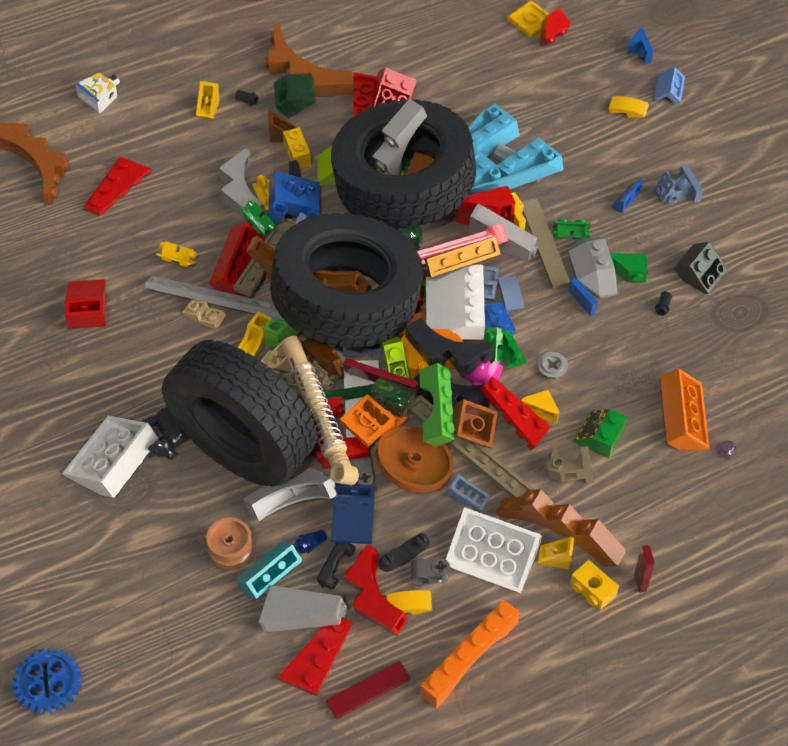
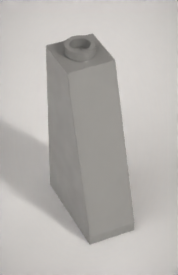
(519, 244)
(300, 609)

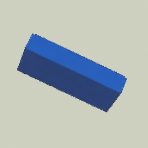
(583, 296)

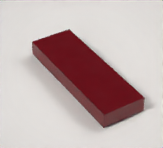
(644, 568)

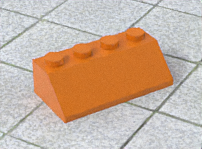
(684, 411)

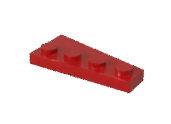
(362, 92)
(115, 184)
(515, 411)
(315, 660)

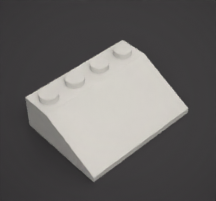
(457, 302)
(111, 455)
(493, 550)

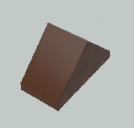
(277, 126)

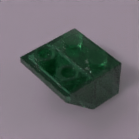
(294, 93)
(393, 396)

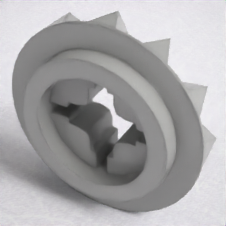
(552, 358)

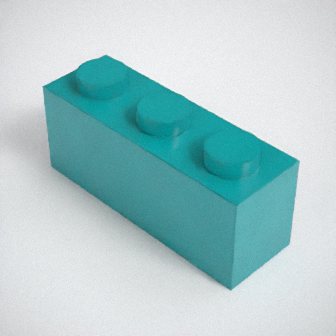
(268, 570)

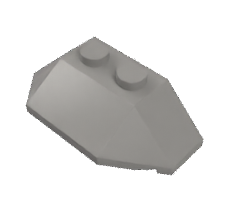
(594, 266)

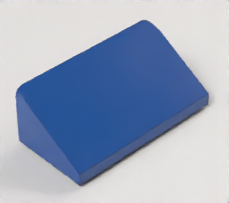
(628, 196)

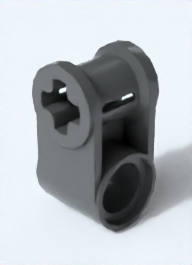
(364, 469)
(427, 571)

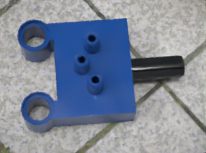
(292, 195)

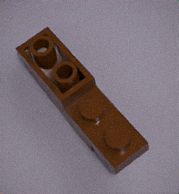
(324, 356)

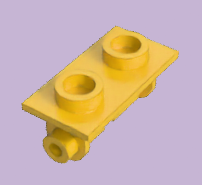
(262, 190)
(170, 253)

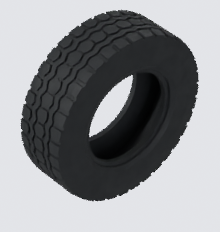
(410, 197)
(339, 315)
(239, 412)

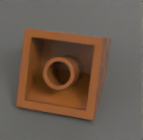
(474, 423)

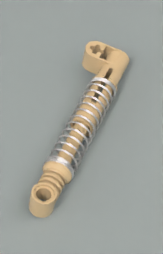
(291, 357)

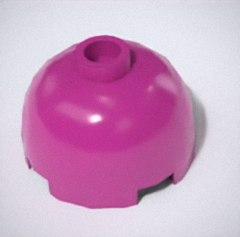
(484, 373)

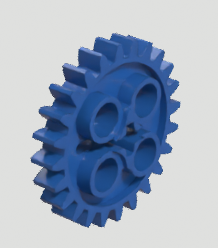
(26, 684)

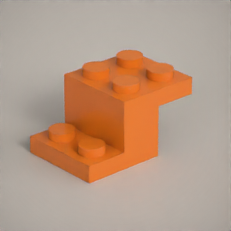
(370, 420)

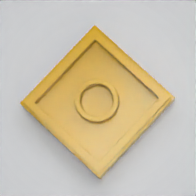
(528, 19)

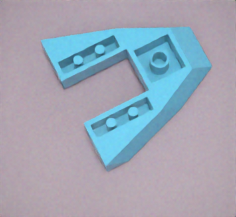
(526, 165)

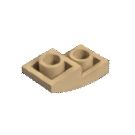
(202, 314)

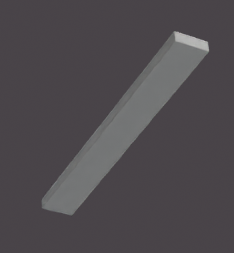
(212, 296)

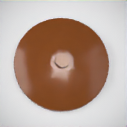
(412, 462)

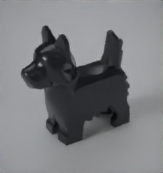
(171, 434)

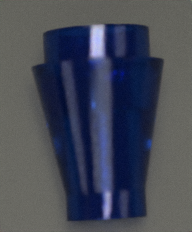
(307, 542)

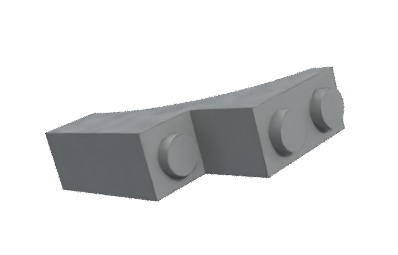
(397, 136)
(236, 192)
(305, 486)

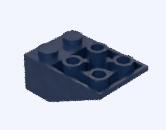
(353, 514)

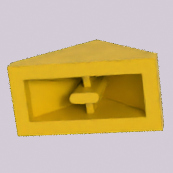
(207, 99)
(543, 406)
(557, 553)

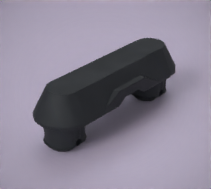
(404, 553)
(325, 576)

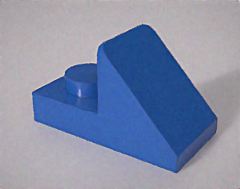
(641, 44)

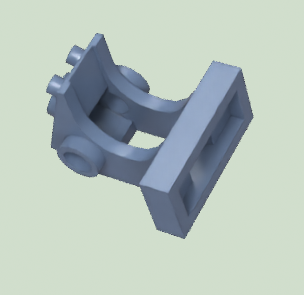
(686, 184)

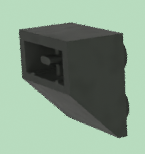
(701, 267)

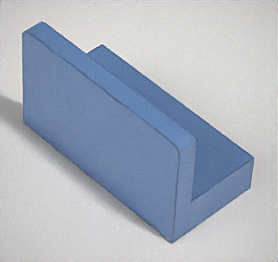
(670, 85)

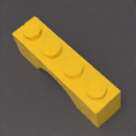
(254, 338)

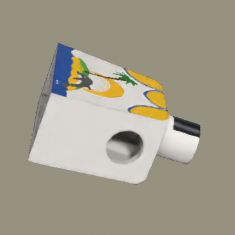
(98, 91)

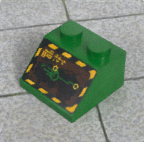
(601, 431)

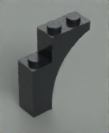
(438, 349)
(459, 392)

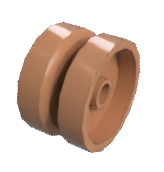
(229, 543)

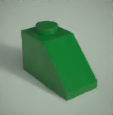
(631, 266)

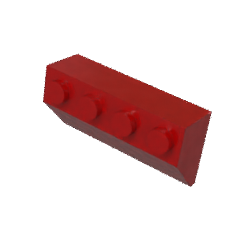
(233, 258)

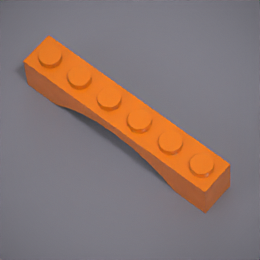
(449, 673)

